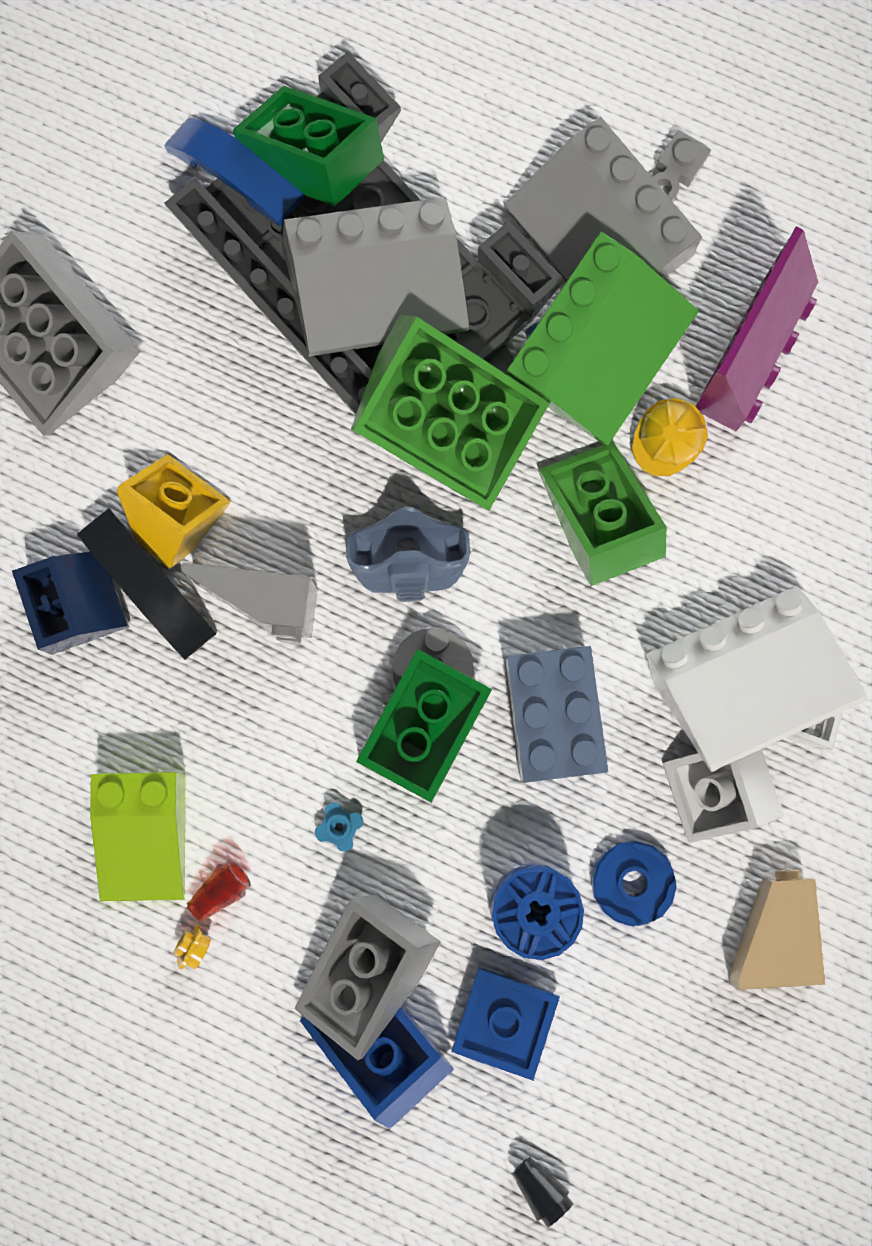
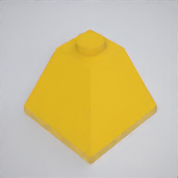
(170, 509)

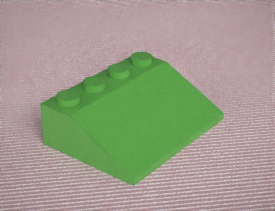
(603, 339)
(447, 411)

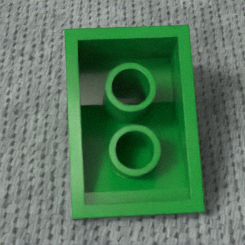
(313, 143)
(424, 725)

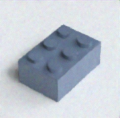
(556, 714)

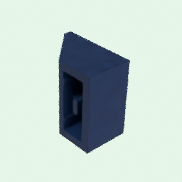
(69, 601)

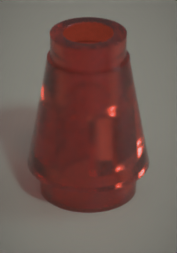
(220, 889)

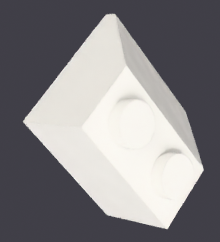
(722, 800)

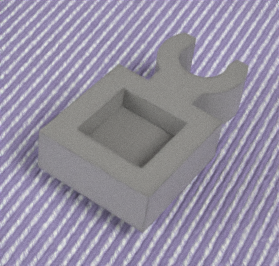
(680, 163)

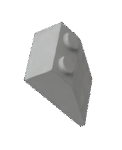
(272, 600)
(365, 973)

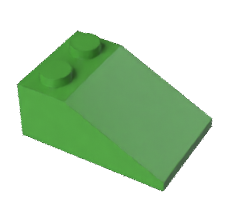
(604, 513)

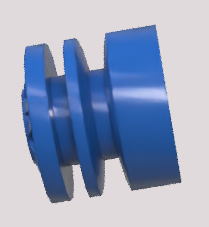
(511, 905)

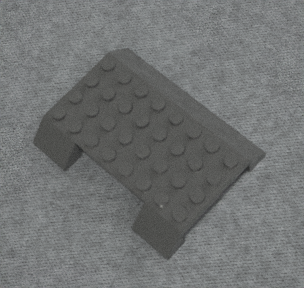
(500, 288)

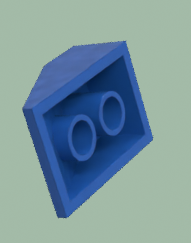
(394, 1071)

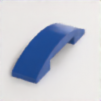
(235, 166)

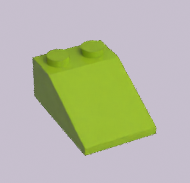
(139, 835)

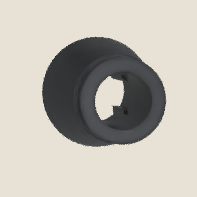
(542, 1192)

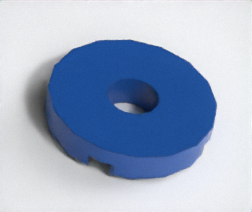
(658, 888)

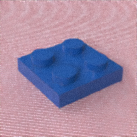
(505, 1023)

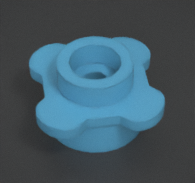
(344, 838)

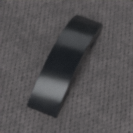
(146, 584)

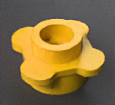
(191, 948)

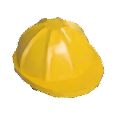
(669, 437)

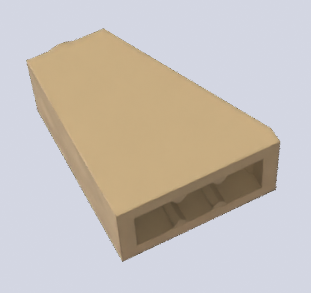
(781, 936)

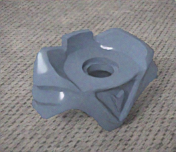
(408, 573)

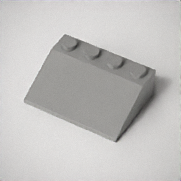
(597, 188)
(369, 267)
(53, 334)

